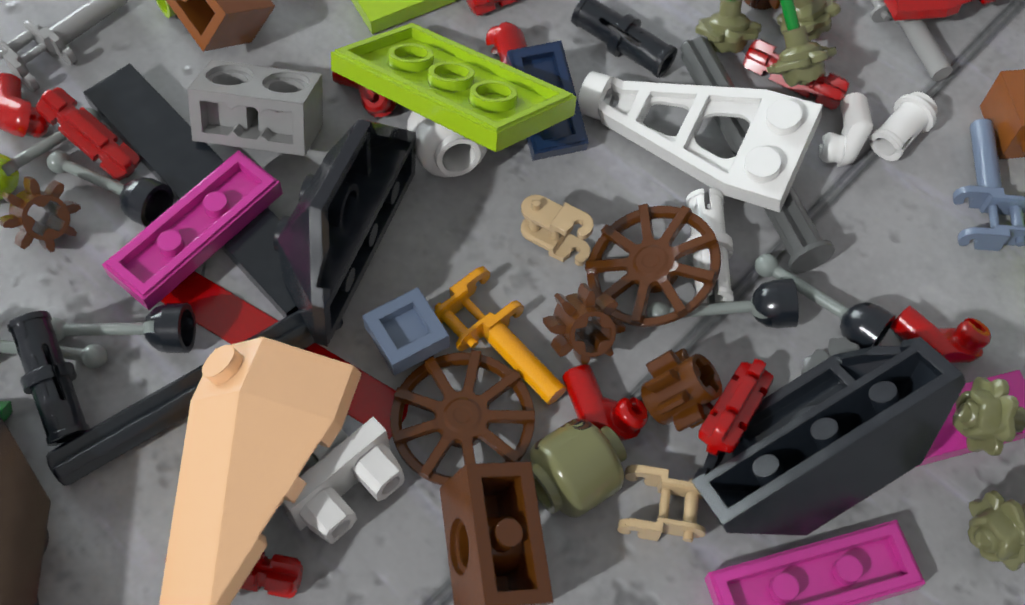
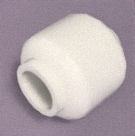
(443, 150)

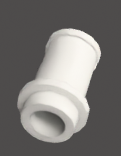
(911, 116)

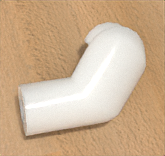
(856, 129)

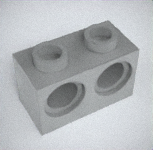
(256, 107)

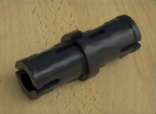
(651, 54)
(48, 377)

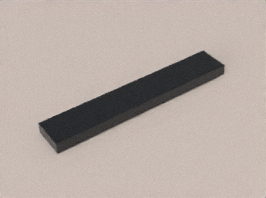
(167, 150)

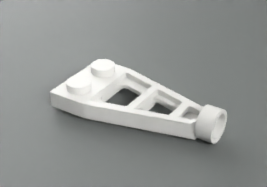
(769, 152)

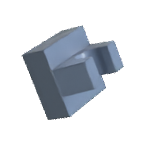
(406, 331)

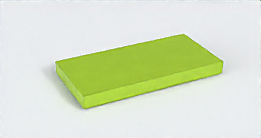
(454, 85)

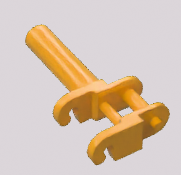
(496, 331)

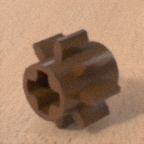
(49, 200)
(594, 335)
(681, 389)

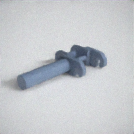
(990, 195)

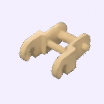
(550, 228)
(666, 486)

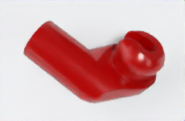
(955, 344)
(622, 416)

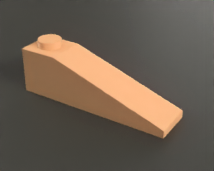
(243, 448)

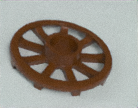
(654, 262)
(461, 416)

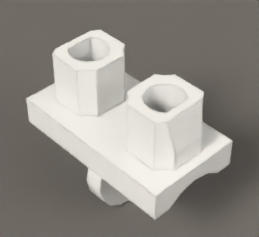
(335, 470)

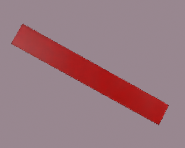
(238, 320)

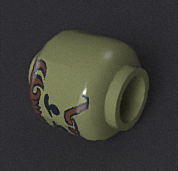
(577, 467)

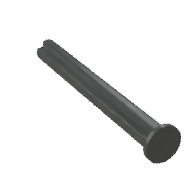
(792, 222)

